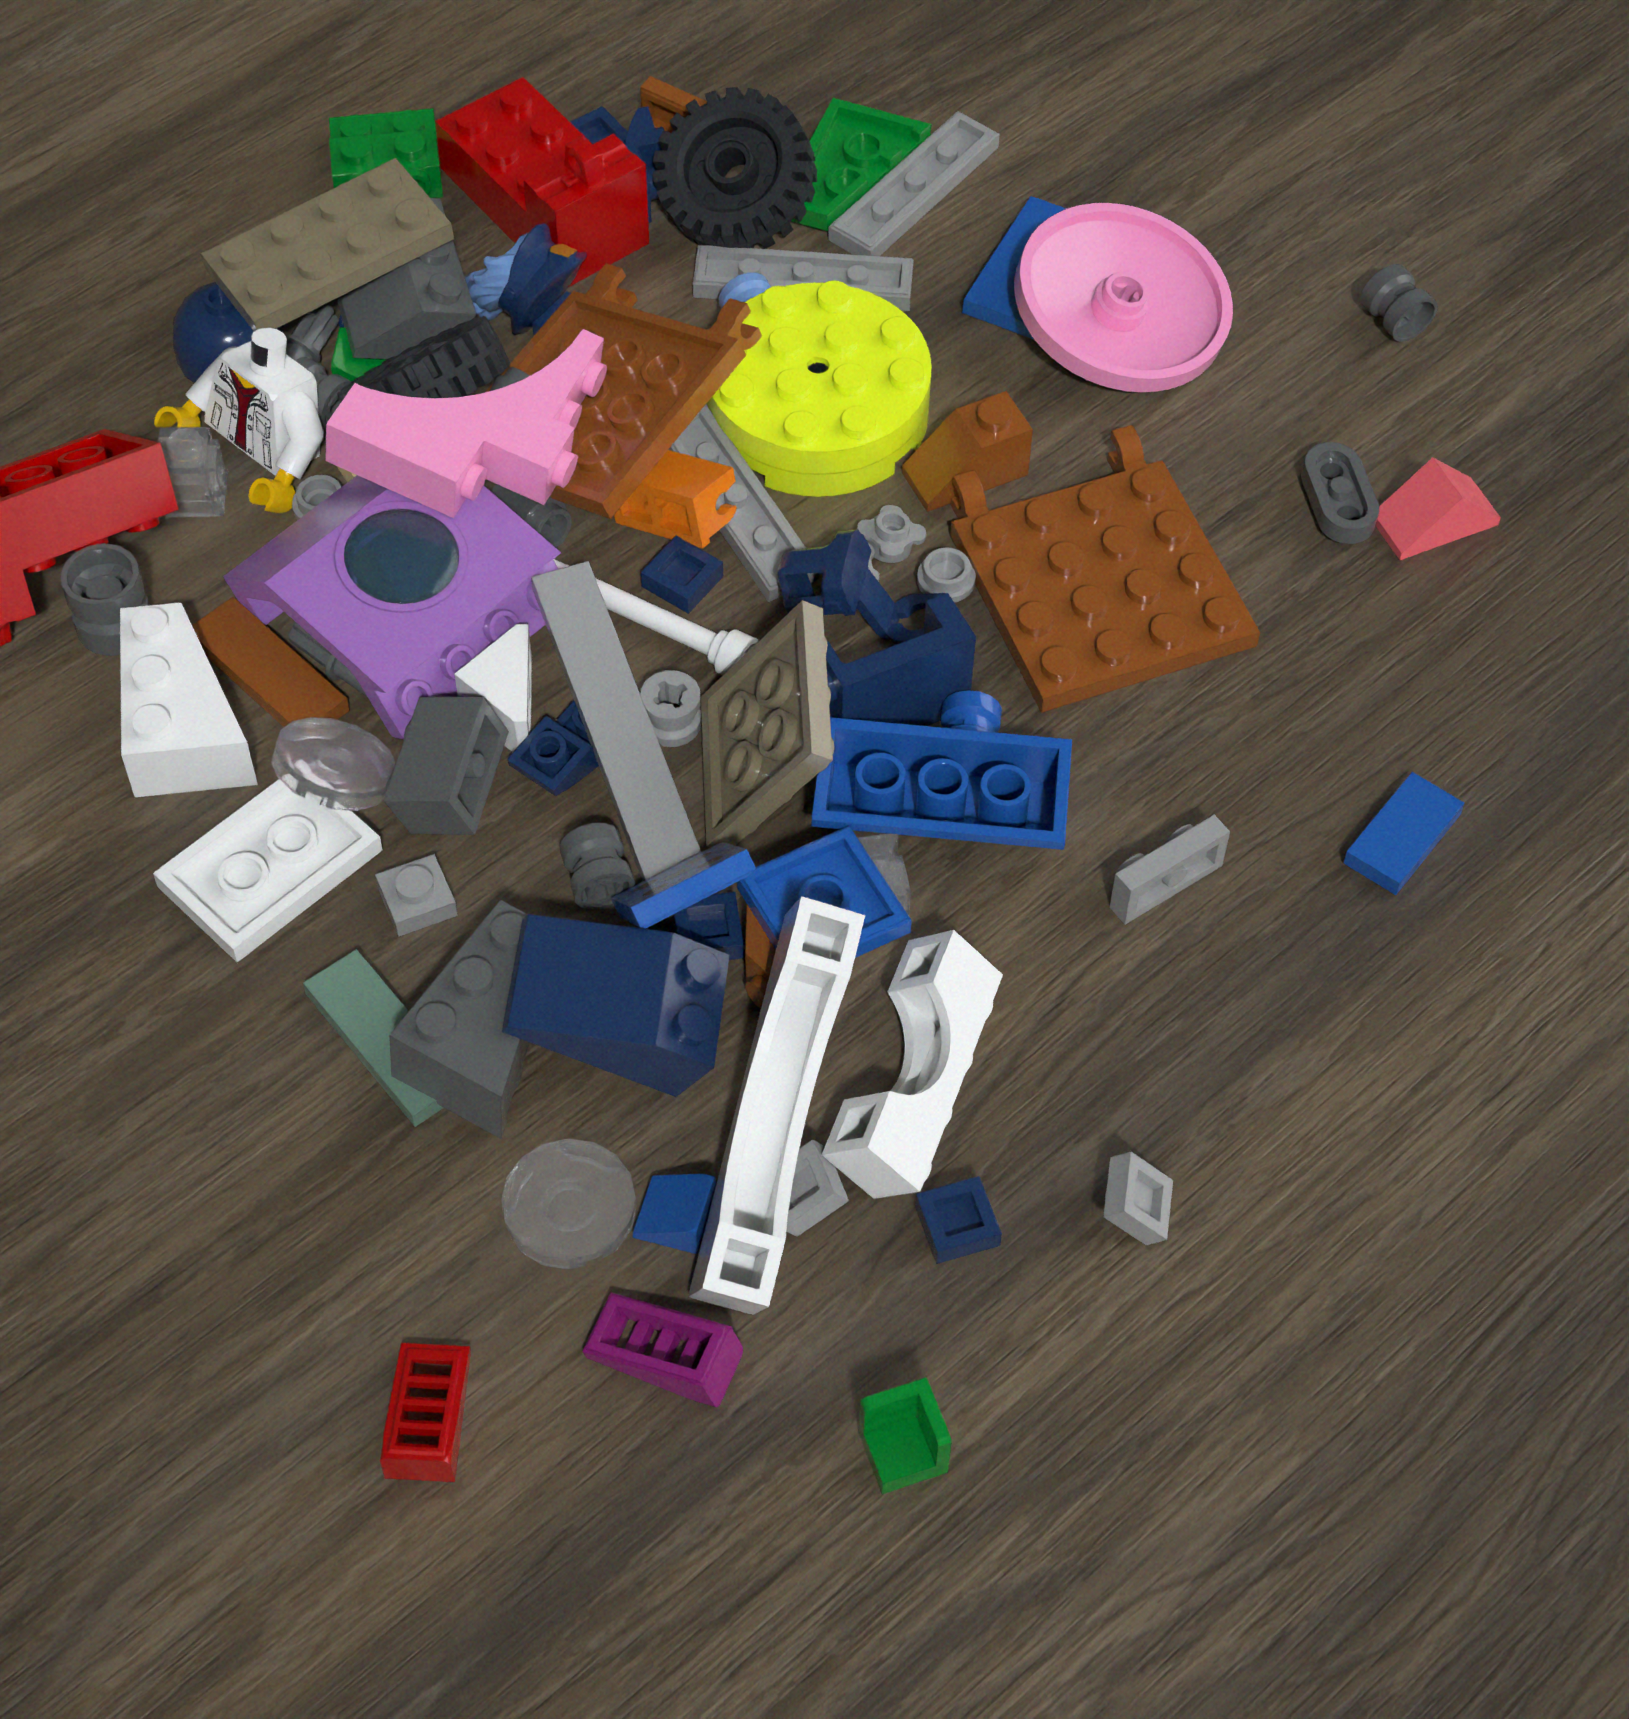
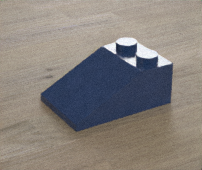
(619, 999)

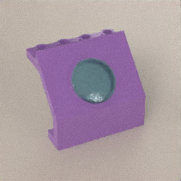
(399, 587)

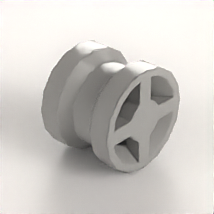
(672, 724)

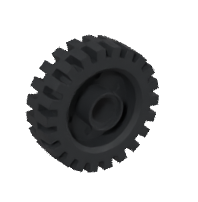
(716, 139)
(441, 365)

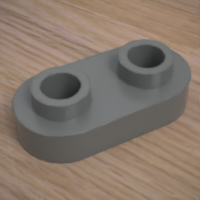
(1345, 504)

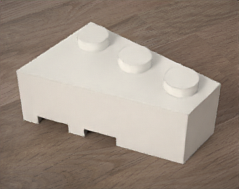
(173, 710)

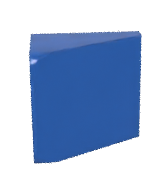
(676, 1211)

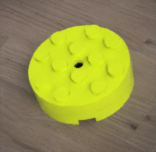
(826, 389)

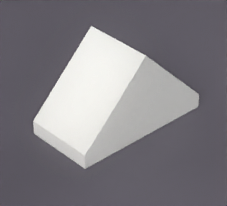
(505, 681)

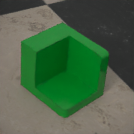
(904, 1435)

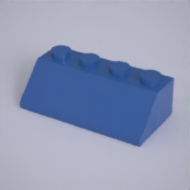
(945, 784)

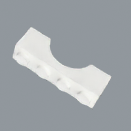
(942, 1001)

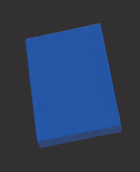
(993, 292)

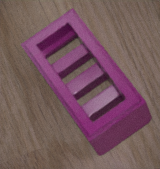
(705, 1362)

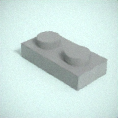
(1180, 862)

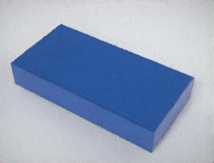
(1403, 833)

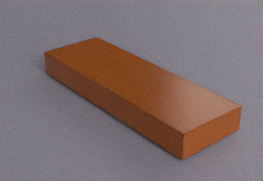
(266, 666)

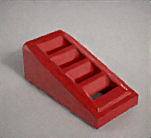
(425, 1461)

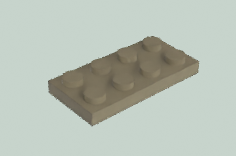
(327, 246)

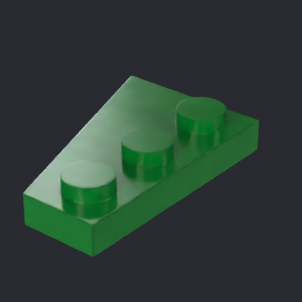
(853, 153)

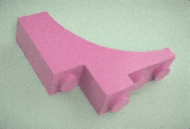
(449, 446)

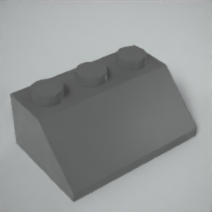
(407, 304)

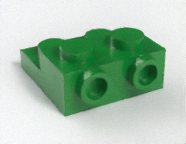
(371, 140)

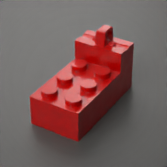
(537, 168)
(73, 501)

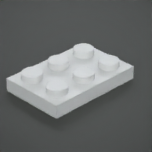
(265, 866)

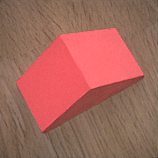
(1434, 510)

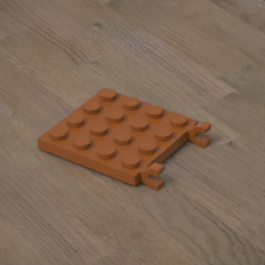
(652, 386)
(1101, 579)

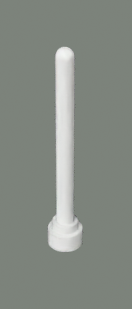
(722, 648)

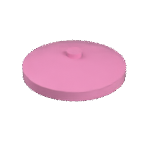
(1123, 297)

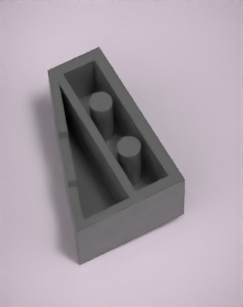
(454, 1034)

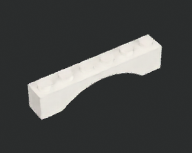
(758, 1167)

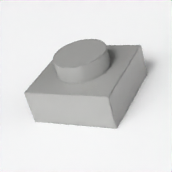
(416, 895)
(814, 1189)
(1138, 1198)

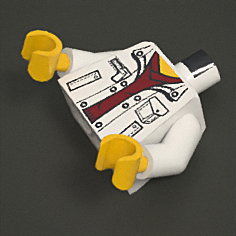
(262, 407)

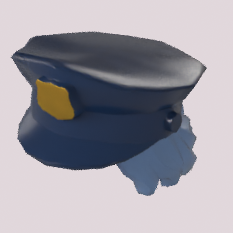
(524, 279)

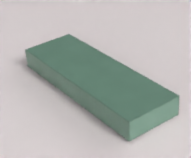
(364, 1016)

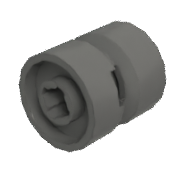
(95, 587)

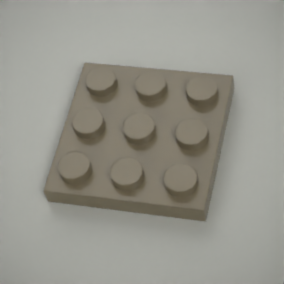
(766, 726)

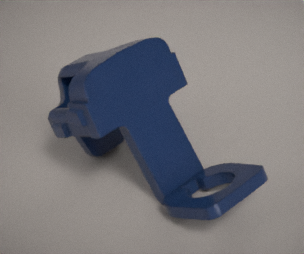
(847, 586)

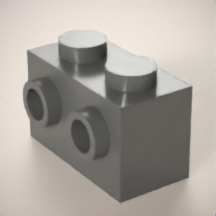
(446, 765)

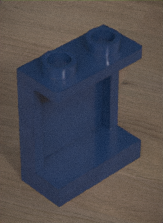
(909, 678)

